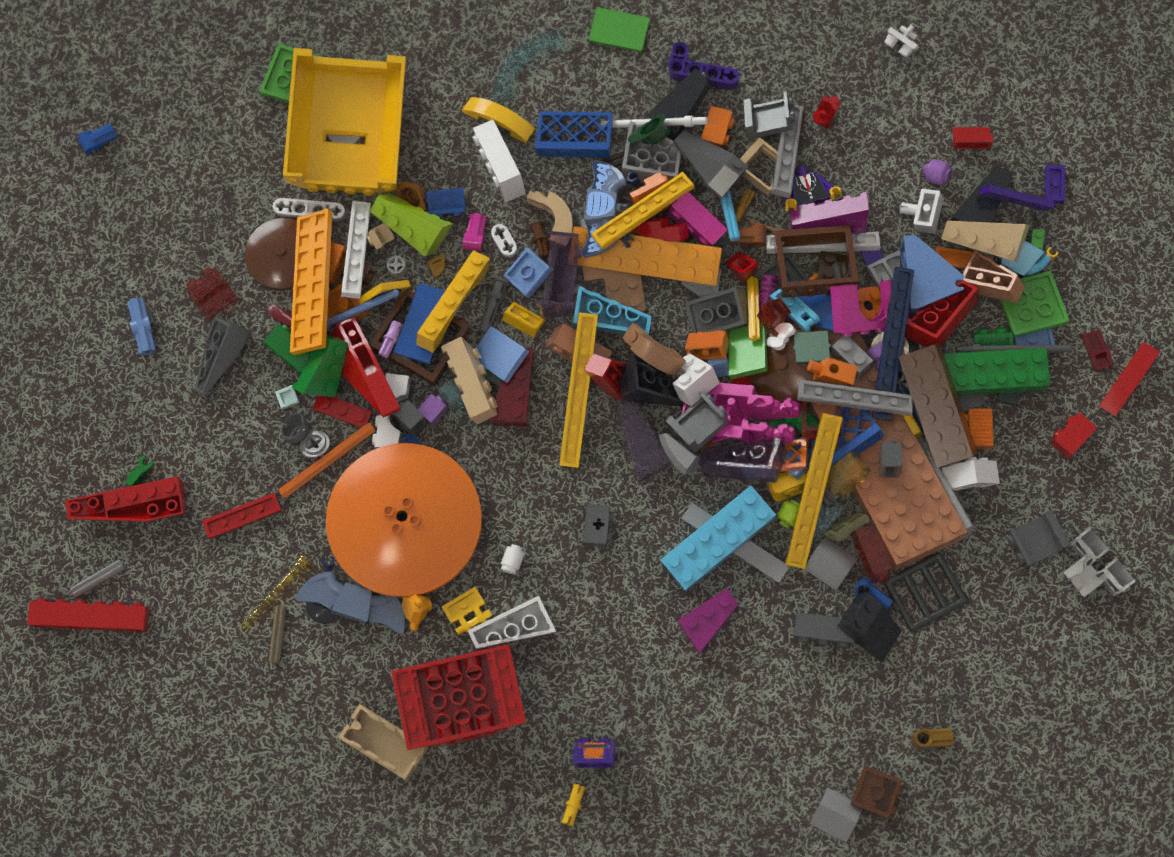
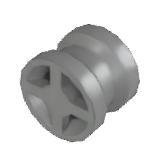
(393, 265)

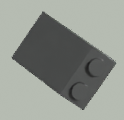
(719, 311)

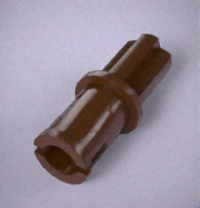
(540, 239)

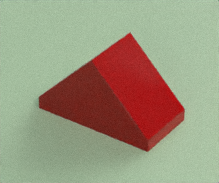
(742, 266)

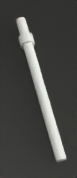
(687, 121)

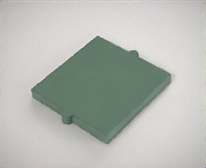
(811, 346)

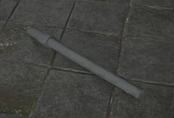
(977, 348)

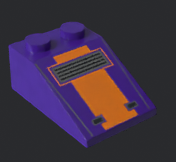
(594, 754)

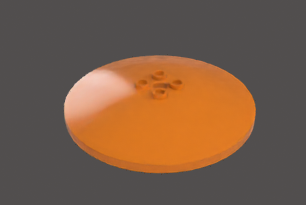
(409, 554)

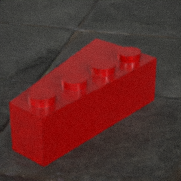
(942, 317)

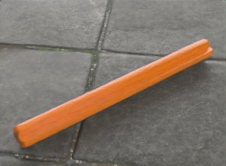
(327, 460)

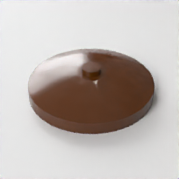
(272, 253)
(782, 373)

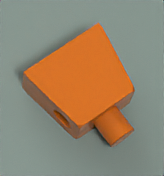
(833, 372)

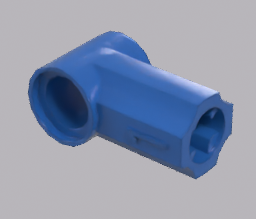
(94, 140)
(874, 591)

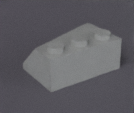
(650, 159)

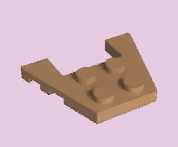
(619, 286)

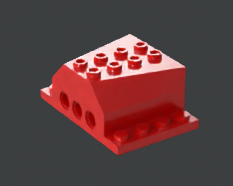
(458, 698)

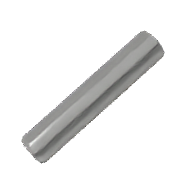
(97, 578)

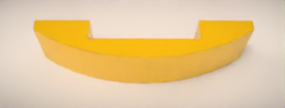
(502, 116)

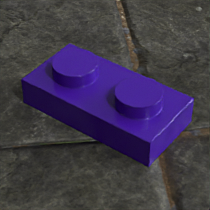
(1055, 183)

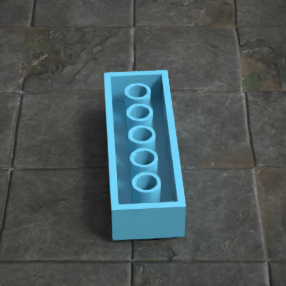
(718, 538)

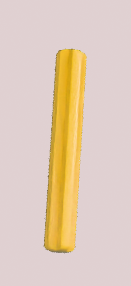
(753, 308)

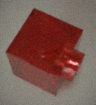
(773, 313)

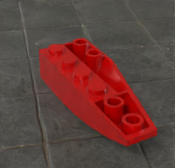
(363, 370)
(132, 504)

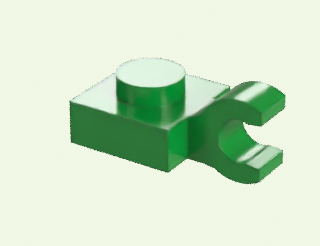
(136, 476)

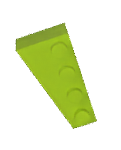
(412, 223)

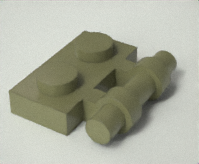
(849, 524)

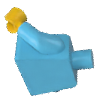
(1030, 260)

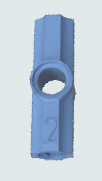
(141, 326)

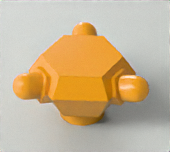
(416, 609)

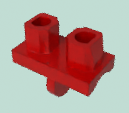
(826, 111)

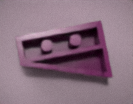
(707, 619)

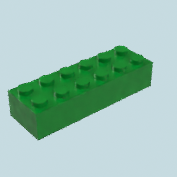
(999, 371)

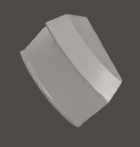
(680, 454)

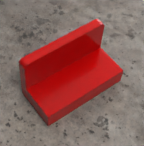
(972, 138)

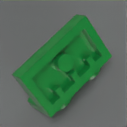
(987, 338)

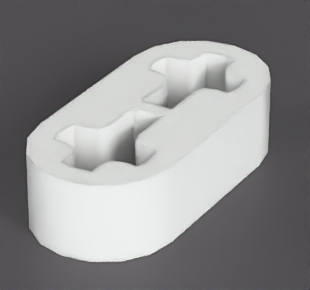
(500, 242)

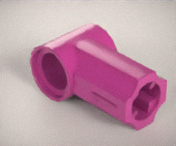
(474, 236)

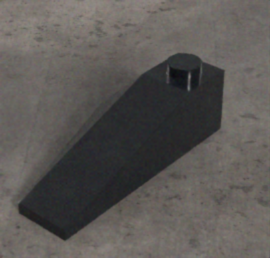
(648, 384)

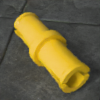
(573, 805)

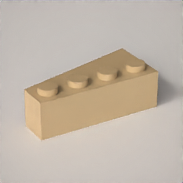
(993, 238)
(471, 380)

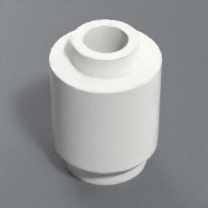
(512, 559)

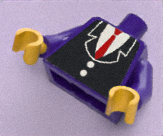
(809, 189)

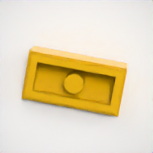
(523, 319)

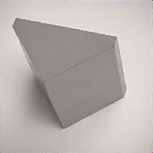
(830, 563)
(836, 815)

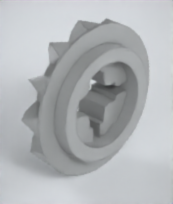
(319, 438)

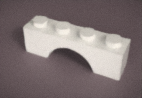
(386, 432)

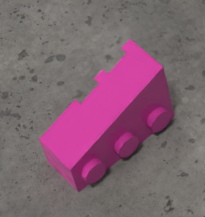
(699, 220)

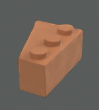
(992, 279)
(563, 342)

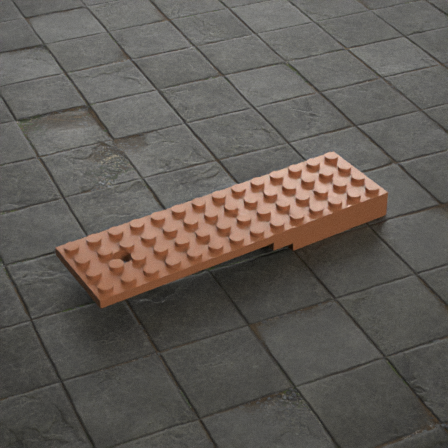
(907, 511)

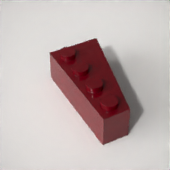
(514, 396)

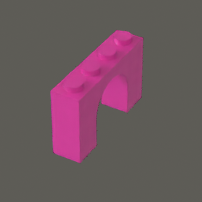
(847, 314)

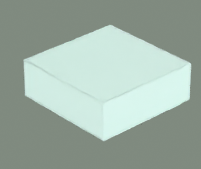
(287, 397)

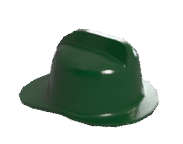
(652, 131)

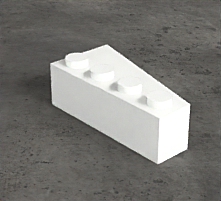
(498, 160)

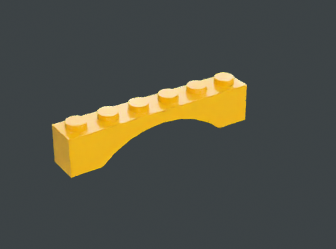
(465, 281)

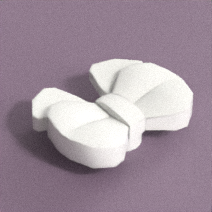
(785, 331)

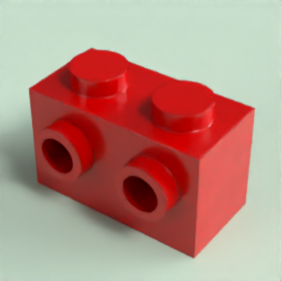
(1073, 435)

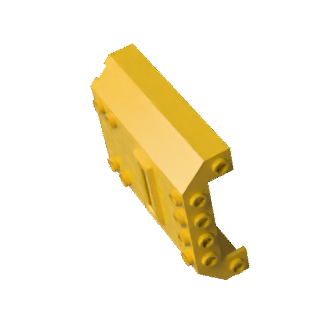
(344, 100)

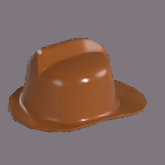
(412, 193)

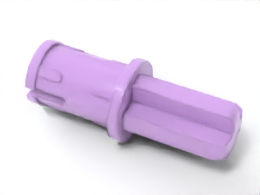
(390, 339)

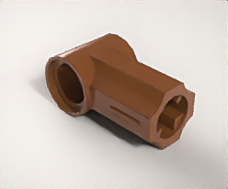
(752, 235)

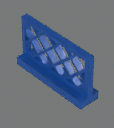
(590, 149)
(859, 443)

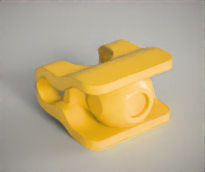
(787, 486)

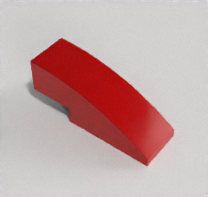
(662, 229)

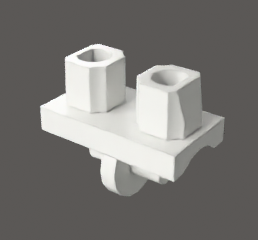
(894, 36)

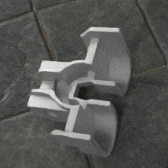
(1085, 577)

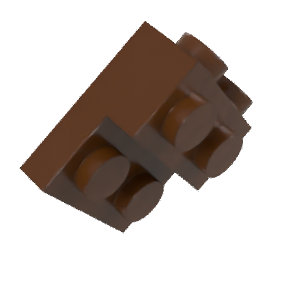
(877, 792)

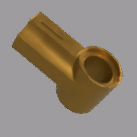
(934, 738)

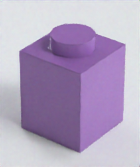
(433, 409)

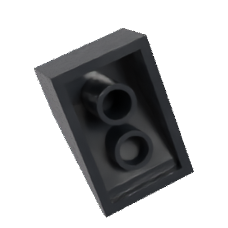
(870, 626)

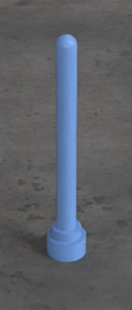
(361, 308)

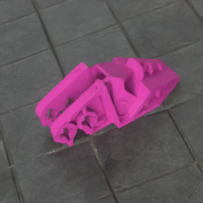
(743, 403)

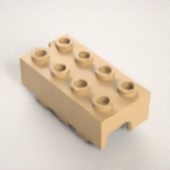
(381, 742)

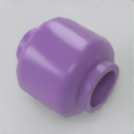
(937, 172)

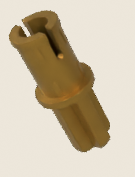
(743, 205)

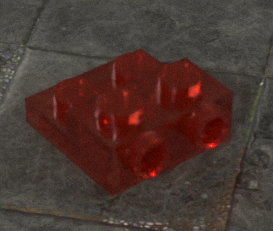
(211, 292)

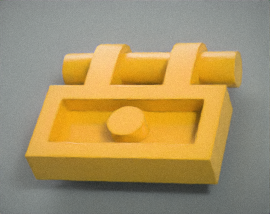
(463, 606)

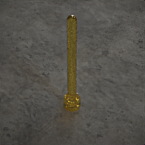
(300, 564)

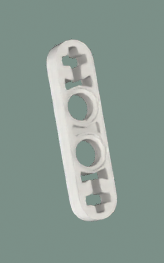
(309, 208)

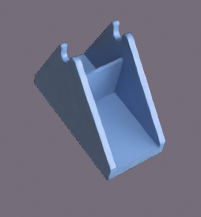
(932, 277)

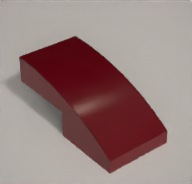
(1097, 350)

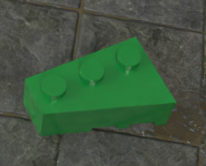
(279, 343)
(323, 369)

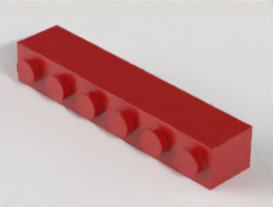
(88, 616)

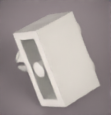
(926, 212)

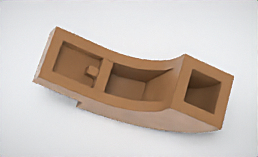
(652, 351)

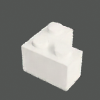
(694, 378)
(971, 473)

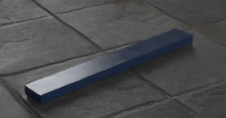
(894, 335)

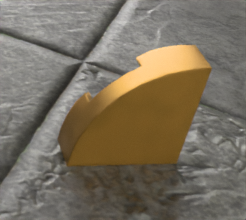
(437, 265)

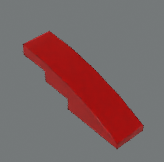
(1129, 378)

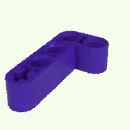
(687, 66)

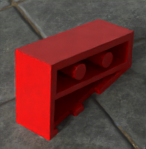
(606, 374)

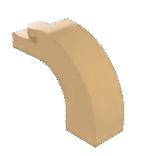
(556, 207)

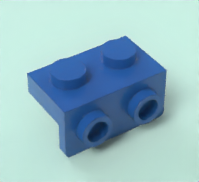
(446, 201)

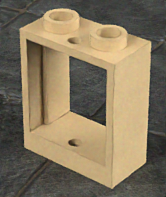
(759, 146)

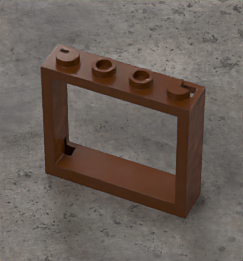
(813, 236)
(404, 362)

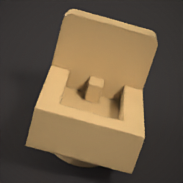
(380, 235)

